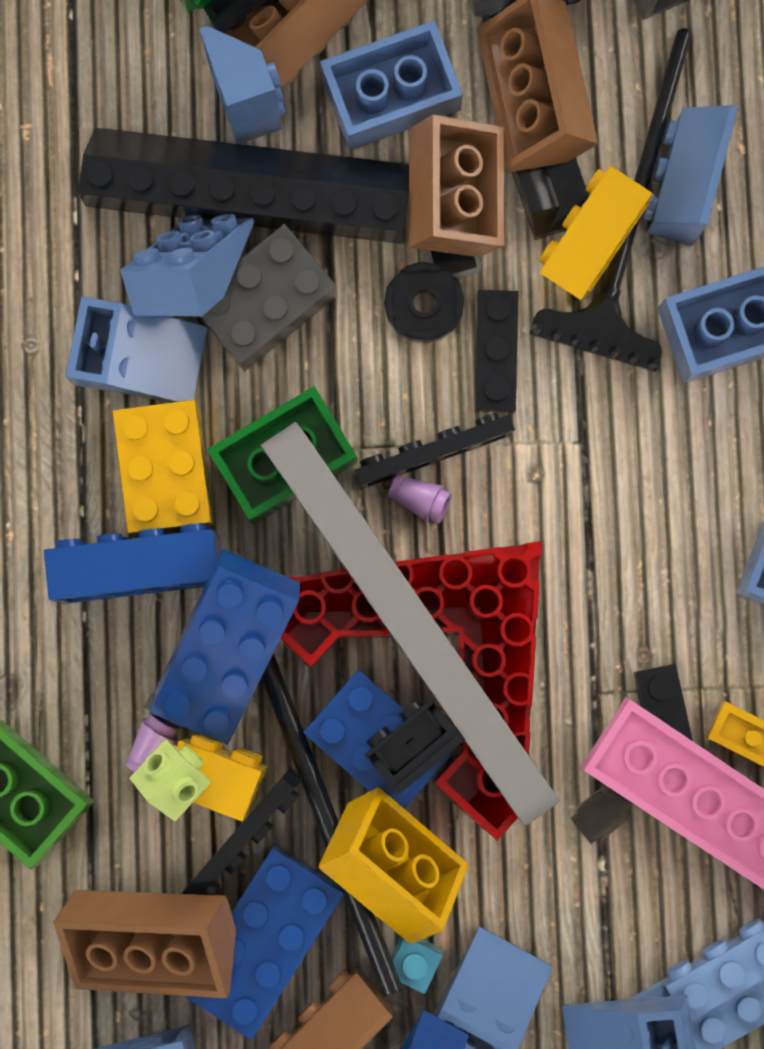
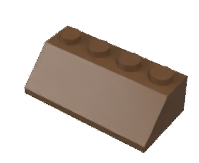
(294, 31)
(536, 84)
(148, 942)
(343, 1019)

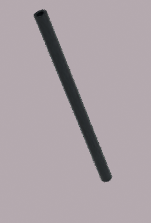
(326, 821)

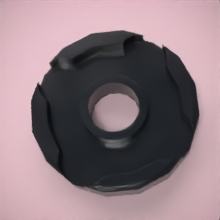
(429, 279)

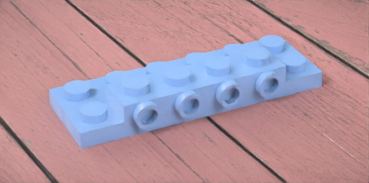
(721, 988)

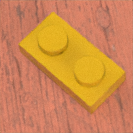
(738, 732)

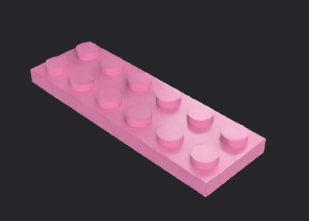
(682, 787)

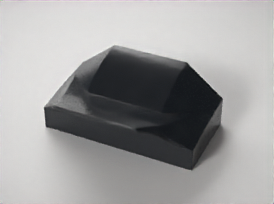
(549, 195)

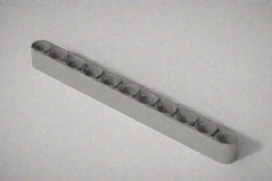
(410, 624)

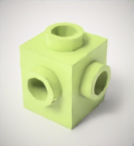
(171, 779)

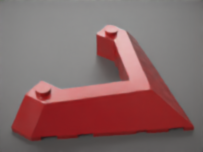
(491, 610)

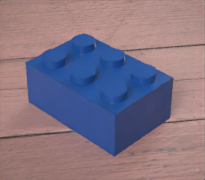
(353, 719)

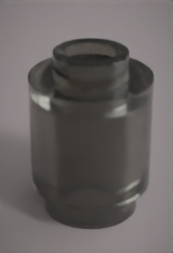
(601, 814)

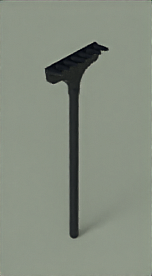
(600, 325)

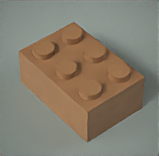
(456, 186)

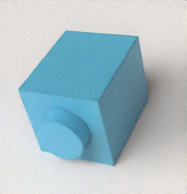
(416, 963)

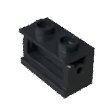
(413, 745)

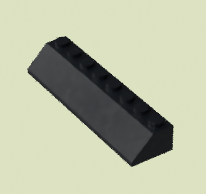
(270, 184)

